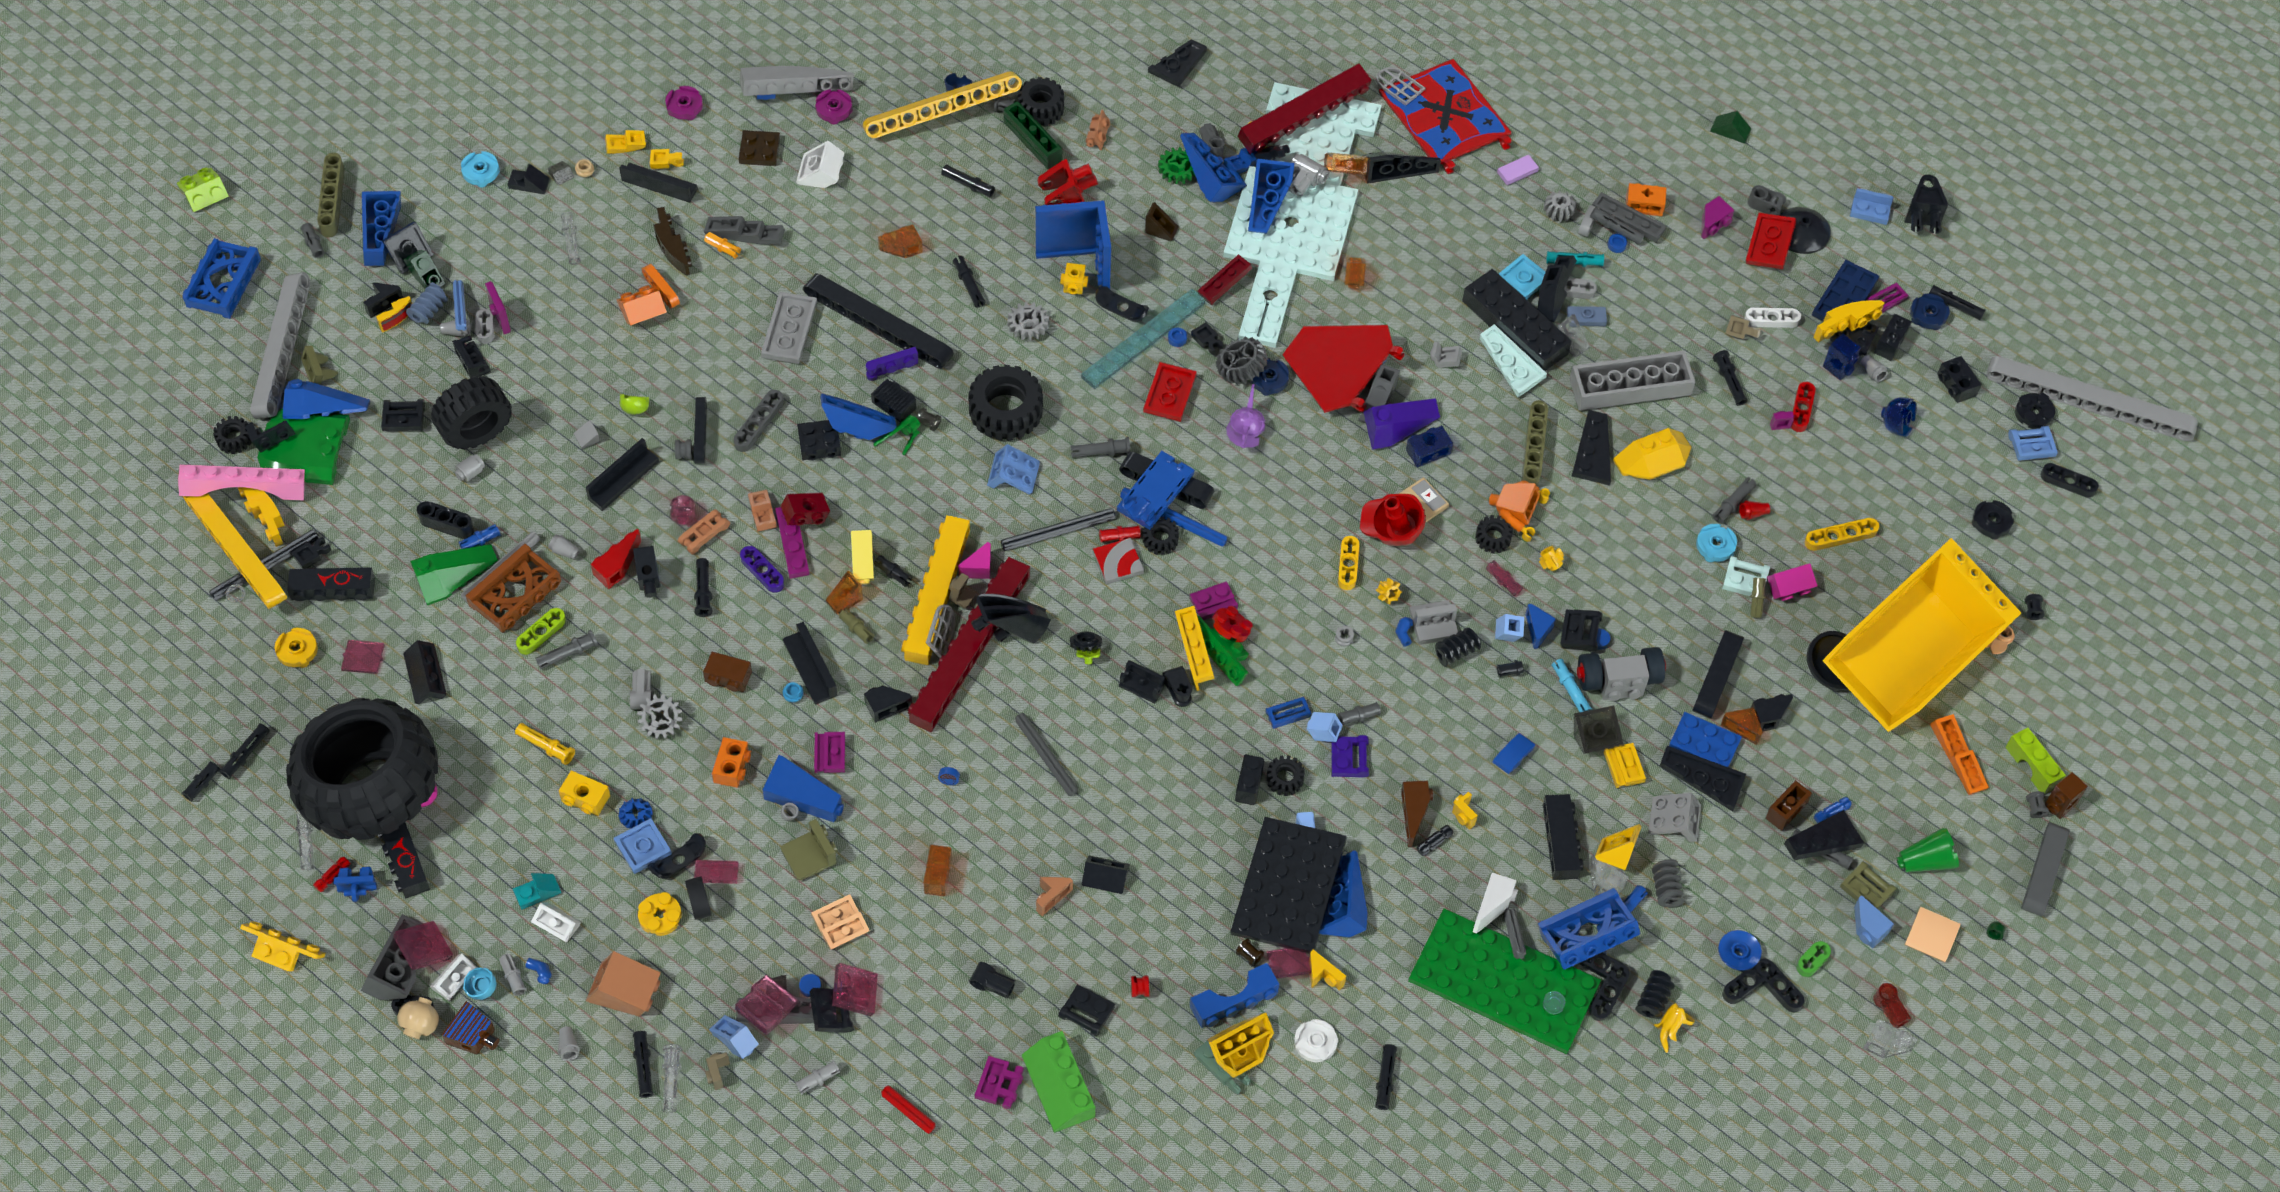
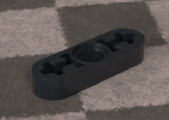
(2077, 477)

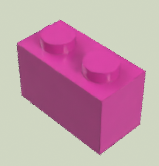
(1792, 581)

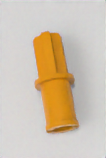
(722, 244)

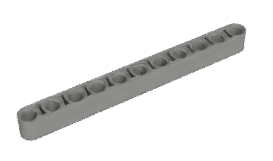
(2092, 398)

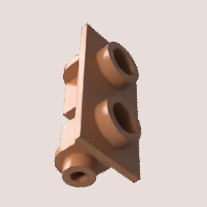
(1098, 130)

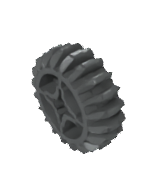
(1241, 360)

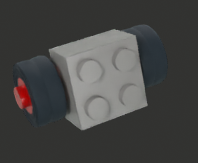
(1622, 675)

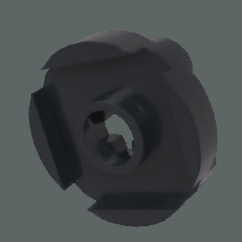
(2035, 401)
(1990, 528)

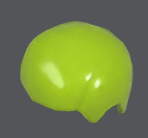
(633, 404)

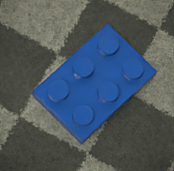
(1705, 740)

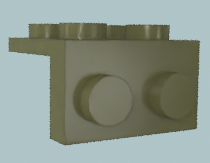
(810, 852)

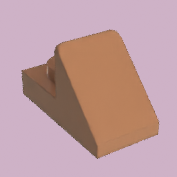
(1055, 890)

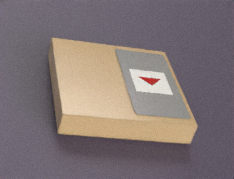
(1428, 497)

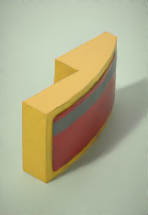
(395, 316)

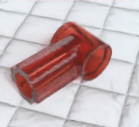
(1891, 1007)

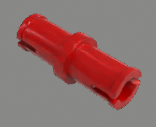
(1119, 533)

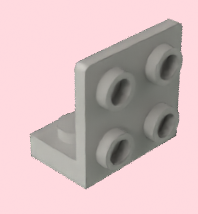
(1675, 814)

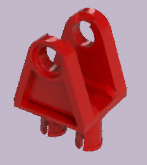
(1068, 181)

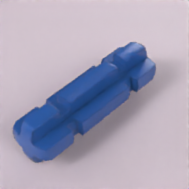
(1843, 804)

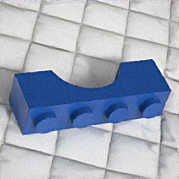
(1211, 1007)

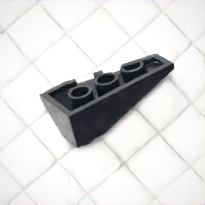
(1391, 166)

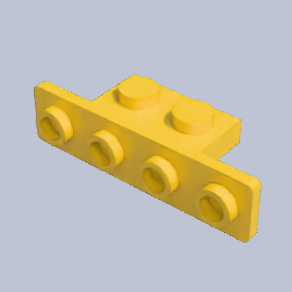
(278, 949)

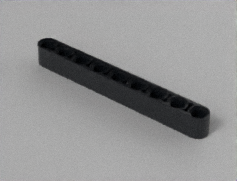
(878, 320)

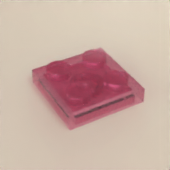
(423, 945)
(855, 989)

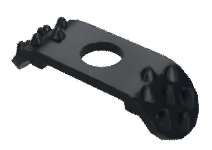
(1110, 301)
(690, 851)

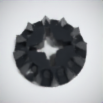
(1085, 641)

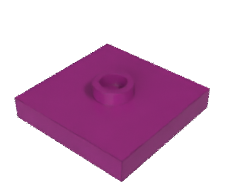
(497, 307)

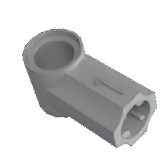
(640, 688)

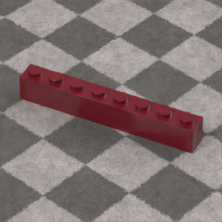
(1304, 108)

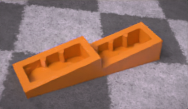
(1961, 758)

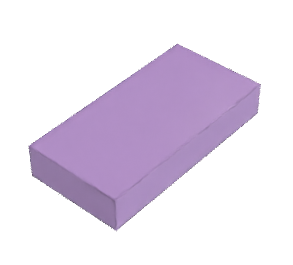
(1517, 170)

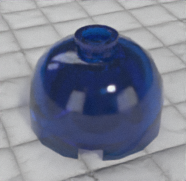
(1898, 415)

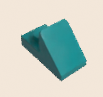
(539, 889)

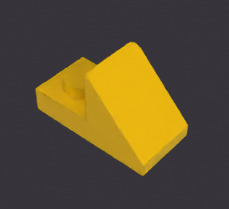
(1322, 968)

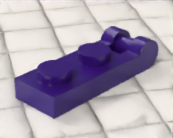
(891, 363)

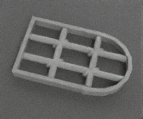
(1383, 87)
(937, 632)

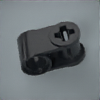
(1178, 686)

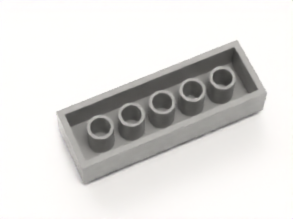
(1632, 380)

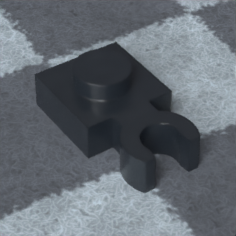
(1271, 152)
(1206, 336)
(309, 554)

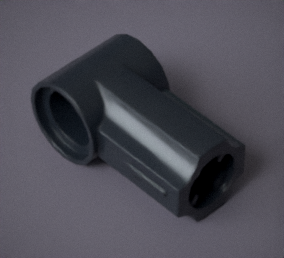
(987, 978)

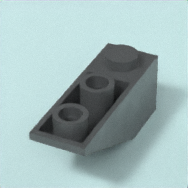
(1382, 388)

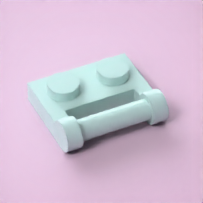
(1742, 582)

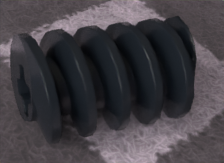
(1457, 644)
(1655, 994)

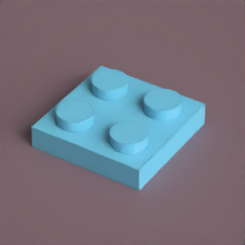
(1523, 276)

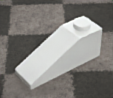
(1496, 900)

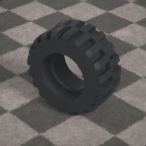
(471, 412)
(1005, 423)

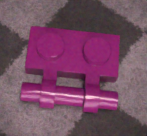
(992, 1080)

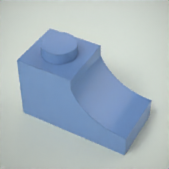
(734, 1036)

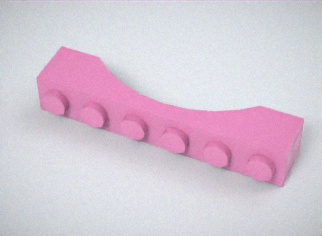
(201, 479)

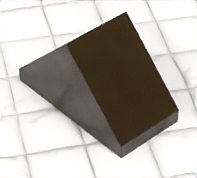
(1160, 224)

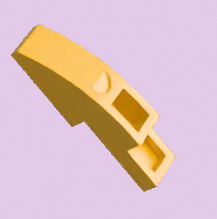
(1850, 315)
(263, 508)

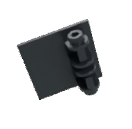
(1861, 336)

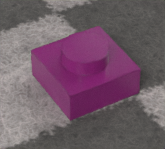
(1781, 420)

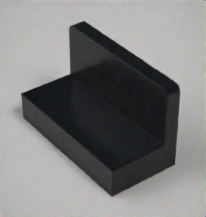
(1105, 874)

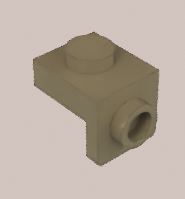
(959, 593)
(714, 1062)

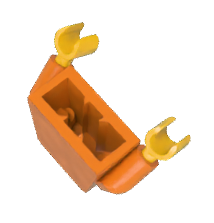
(1518, 503)

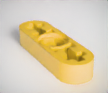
(1344, 555)

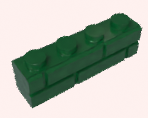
(1032, 135)

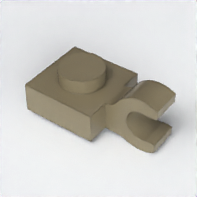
(1739, 327)

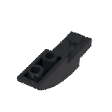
(1552, 288)

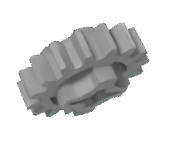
(1028, 321)
(655, 724)

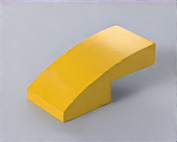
(631, 141)

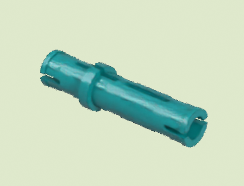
(1582, 258)

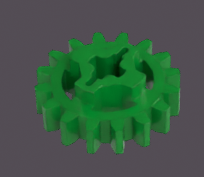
(1175, 166)

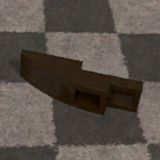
(670, 243)

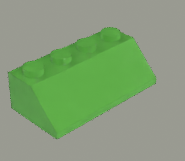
(1058, 1082)

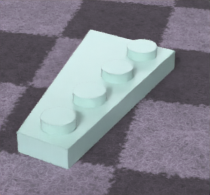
(1513, 363)

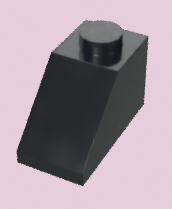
(886, 701)

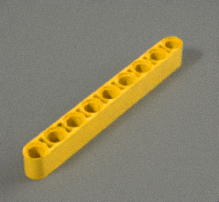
(950, 107)
(237, 549)

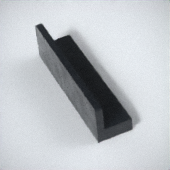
(658, 182)
(621, 475)
(810, 665)

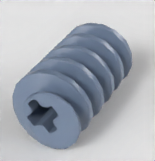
(426, 304)

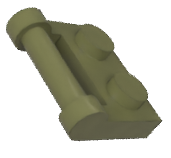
(1857, 885)

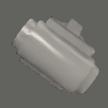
(1307, 173)

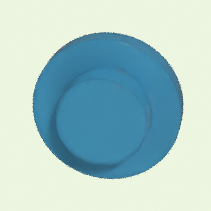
(793, 692)

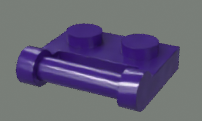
(1343, 757)

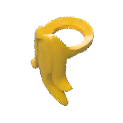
(1671, 1023)

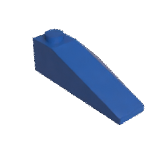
(1211, 174)

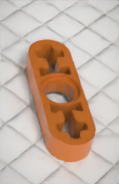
(658, 282)

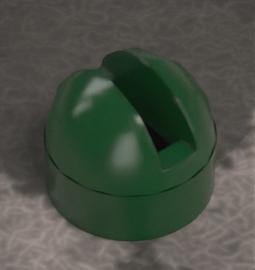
(1996, 930)

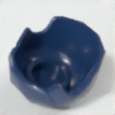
(953, 82)

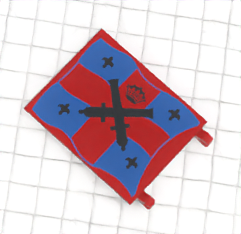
(1448, 114)

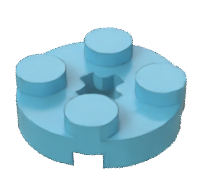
(480, 177)
(1713, 552)

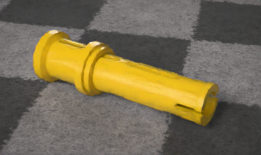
(552, 747)

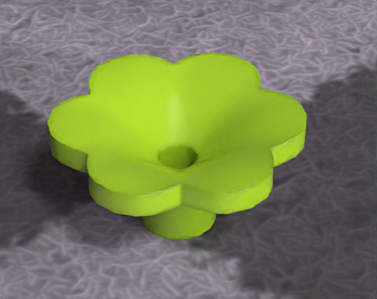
(1088, 656)

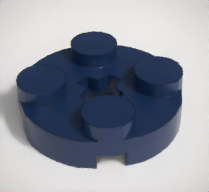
(1925, 319)
(1277, 383)

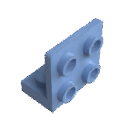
(1014, 469)

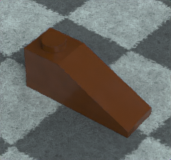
(1415, 803)

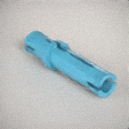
(1571, 686)

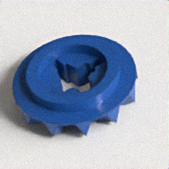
(629, 819)

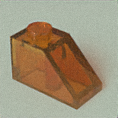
(1354, 272)

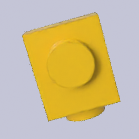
(1463, 812)

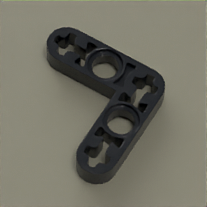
(1761, 978)
(1609, 981)

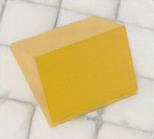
(1618, 847)

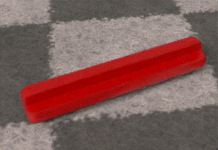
(908, 1109)

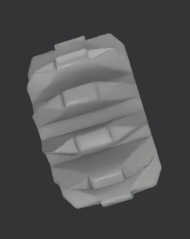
(1559, 206)

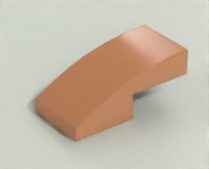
(762, 510)

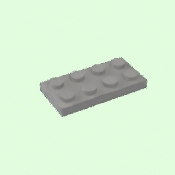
(789, 327)

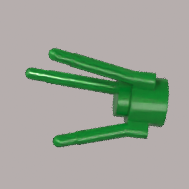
(907, 427)

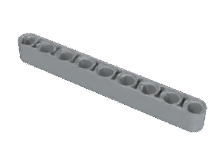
(280, 346)

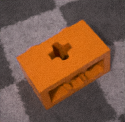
(1646, 198)

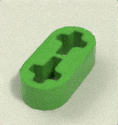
(1817, 962)

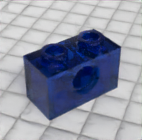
(1842, 357)
(1421, 453)

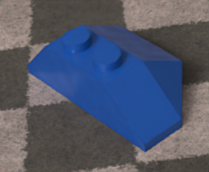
(855, 418)

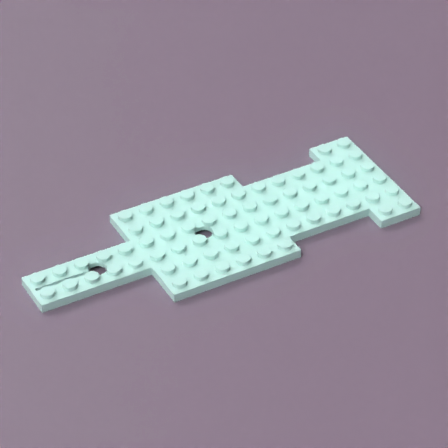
(1322, 213)

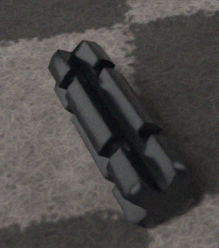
(1434, 840)

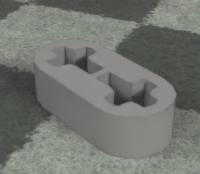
(1587, 223)
(1578, 288)
(480, 326)

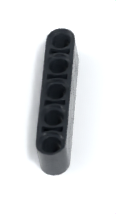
(1194, 492)
(1718, 674)

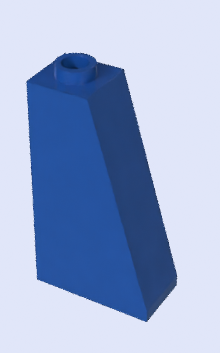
(794, 785)

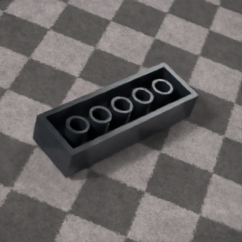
(1517, 318)

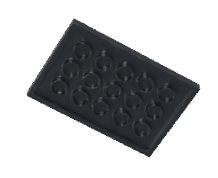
(1288, 885)

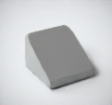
(587, 435)

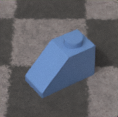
(1870, 923)

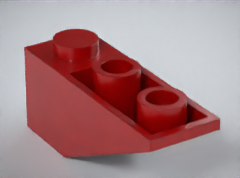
(614, 563)

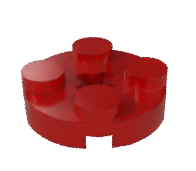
(1231, 624)

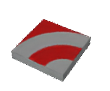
(1118, 561)

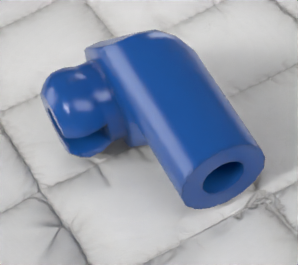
(1404, 624)
(541, 968)

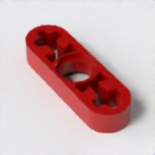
(1808, 401)

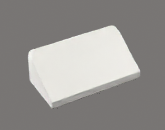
(555, 921)
(453, 977)

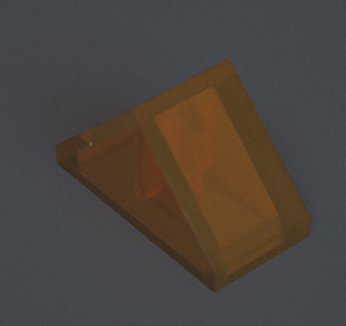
(845, 594)
(1743, 723)

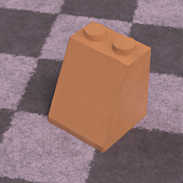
(624, 985)

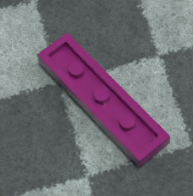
(793, 547)

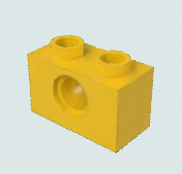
(577, 784)

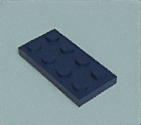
(1848, 286)

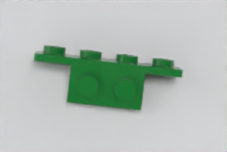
(1225, 653)

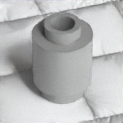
(469, 468)

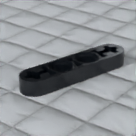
(700, 430)

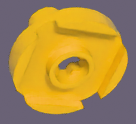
(301, 657)
(656, 925)

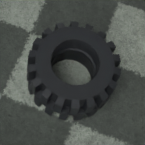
(1046, 91)

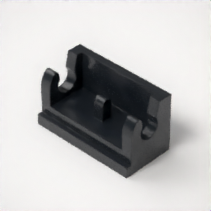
(470, 357)
(1142, 681)

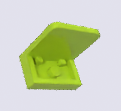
(202, 188)

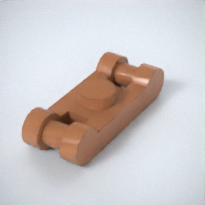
(703, 531)

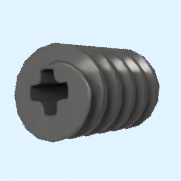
(1667, 883)

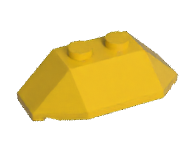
(1654, 455)
(1242, 1044)

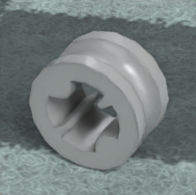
(1344, 630)

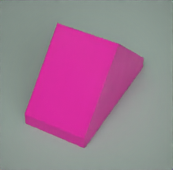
(978, 564)

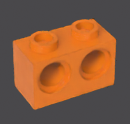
(726, 762)

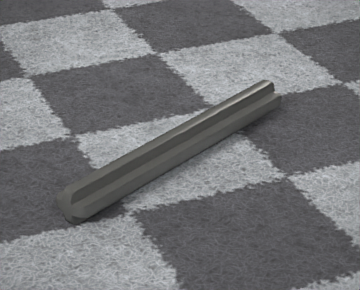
(1046, 754)

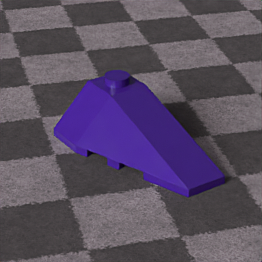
(1396, 421)

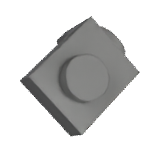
(1446, 356)

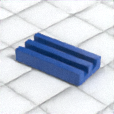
(1285, 717)

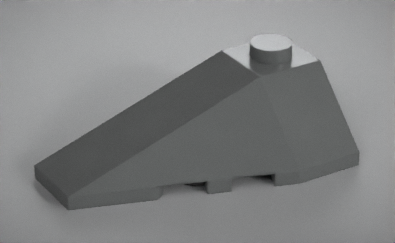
(391, 973)

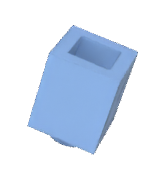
(1509, 628)
(1324, 726)

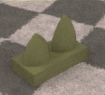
(312, 362)

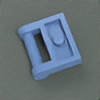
(2034, 447)

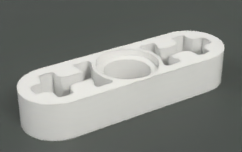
(1778, 312)

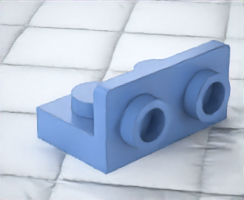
(1871, 206)

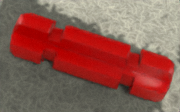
(328, 877)

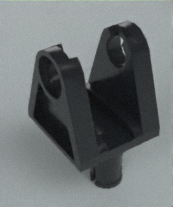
(1927, 206)

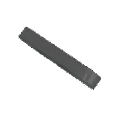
(756, 419)

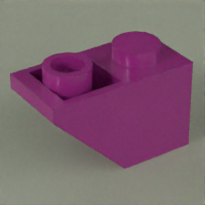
(1715, 216)

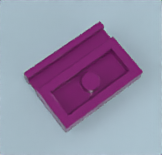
(1211, 599)
(829, 752)

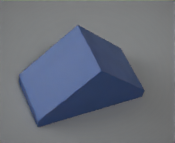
(1539, 624)

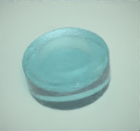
(1554, 1002)

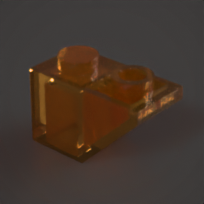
(901, 242)

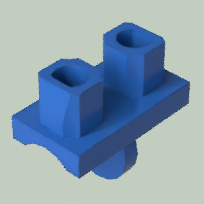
(355, 885)

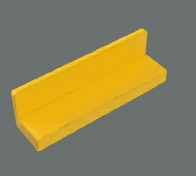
(1194, 645)

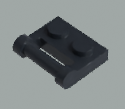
(403, 419)
(1574, 629)
(1090, 1005)
(825, 1014)

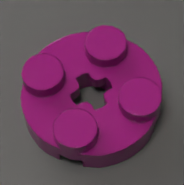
(684, 111)
(833, 114)

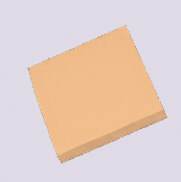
(840, 922)
(1932, 934)

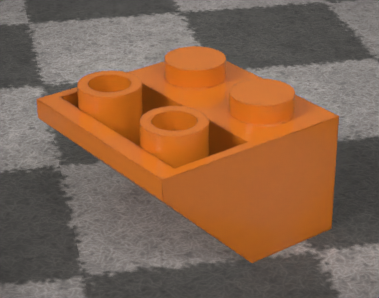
(641, 305)

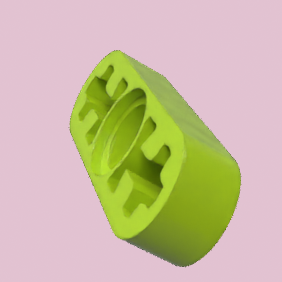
(543, 622)

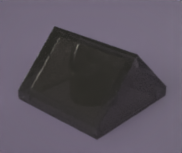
(1597, 730)

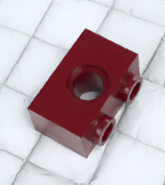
(805, 509)

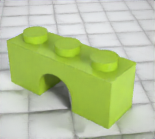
(2045, 770)

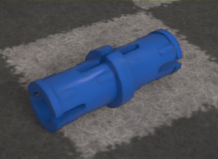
(480, 538)

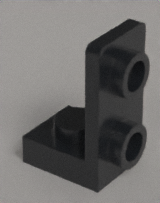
(271, 437)

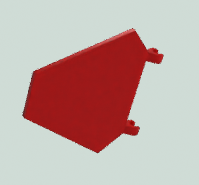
(1339, 361)

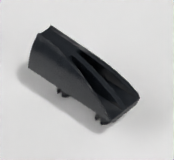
(1011, 617)

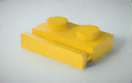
(1624, 765)

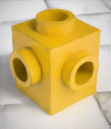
(1074, 278)

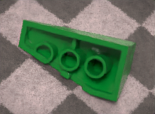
(446, 571)

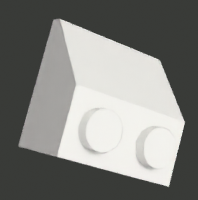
(820, 166)

